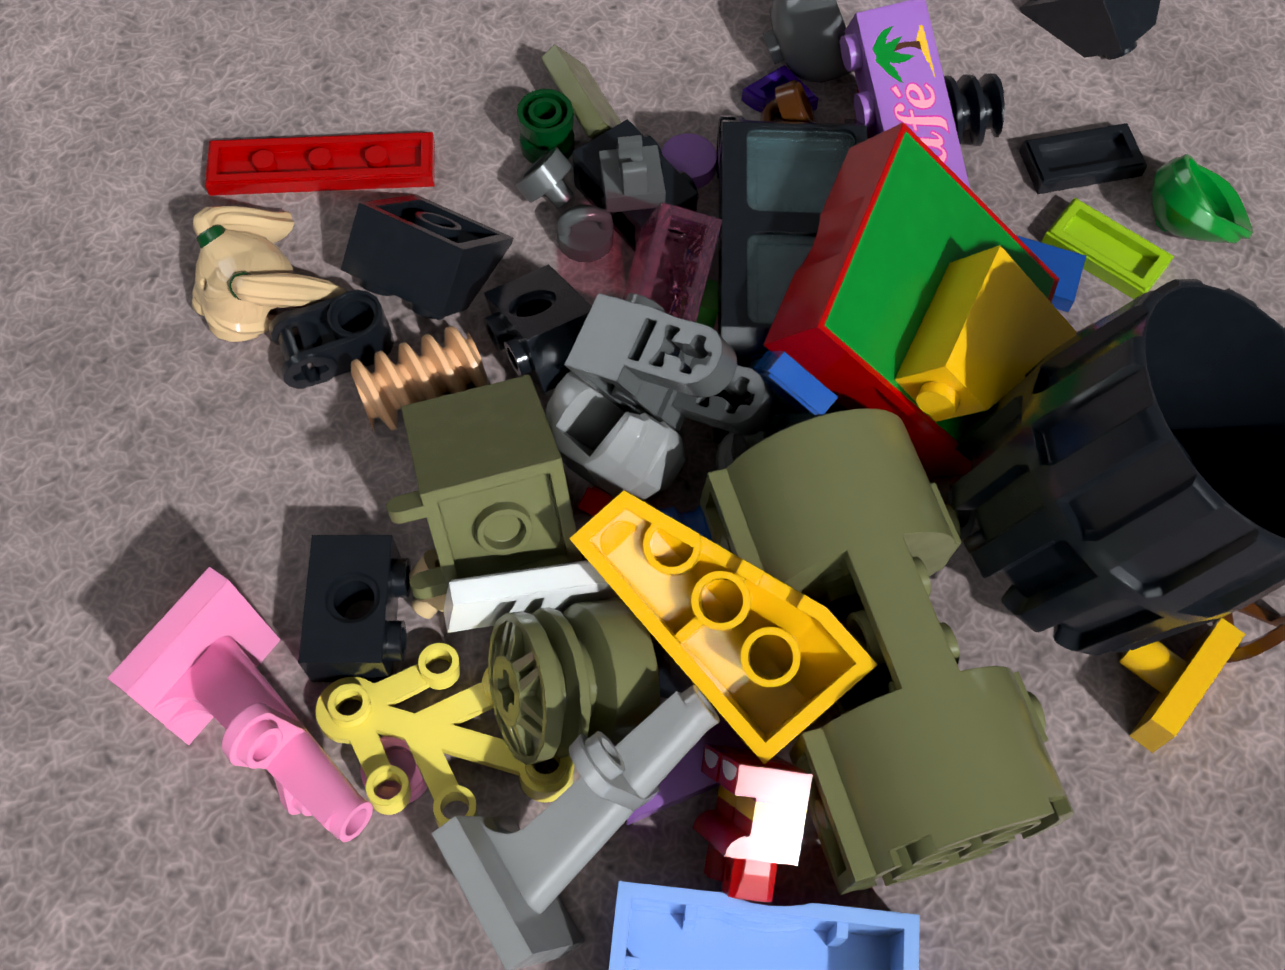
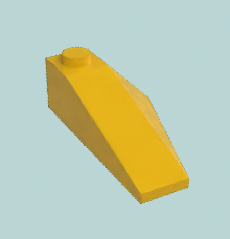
(738, 633)

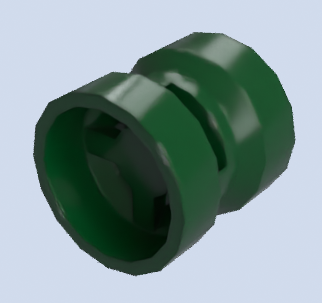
(545, 123)

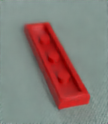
(320, 163)

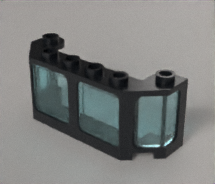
(770, 210)

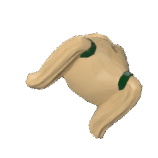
(246, 274)

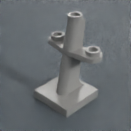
(517, 873)

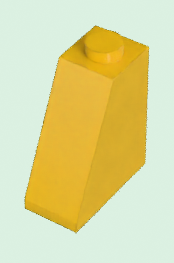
(979, 336)

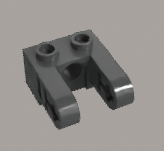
(664, 368)

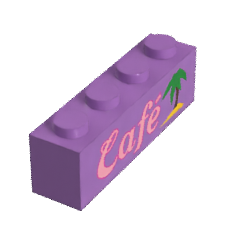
(902, 77)

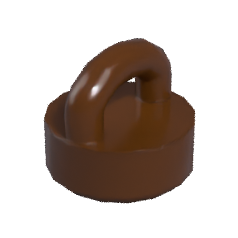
(791, 103)

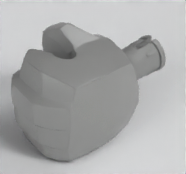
(610, 445)

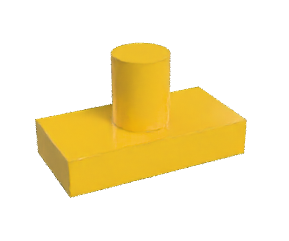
(1178, 680)

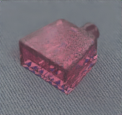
(671, 265)

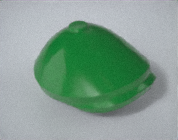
(1198, 203)

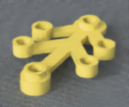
(427, 735)

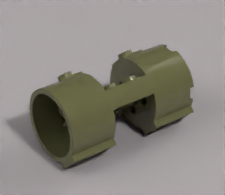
(924, 755)

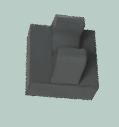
(631, 176)

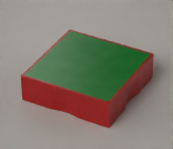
(873, 273)

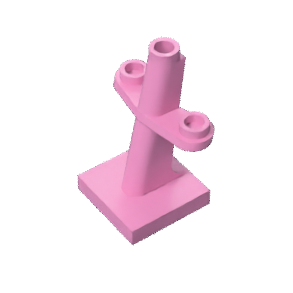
(205, 666)

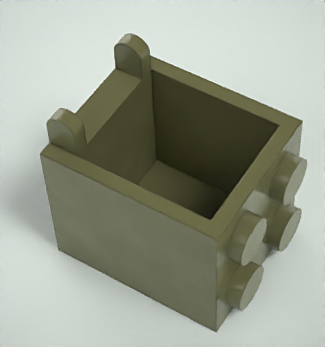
(486, 484)

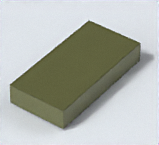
(580, 88)

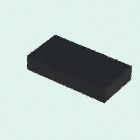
(1082, 158)

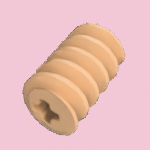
(417, 376)

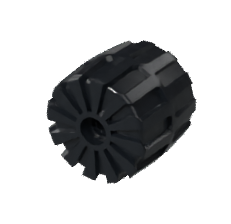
(1136, 473)

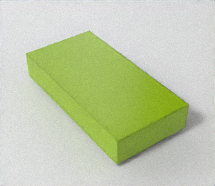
(1110, 249)

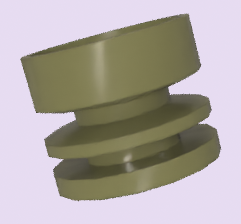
(570, 676)

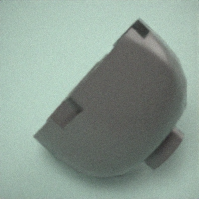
(807, 38)

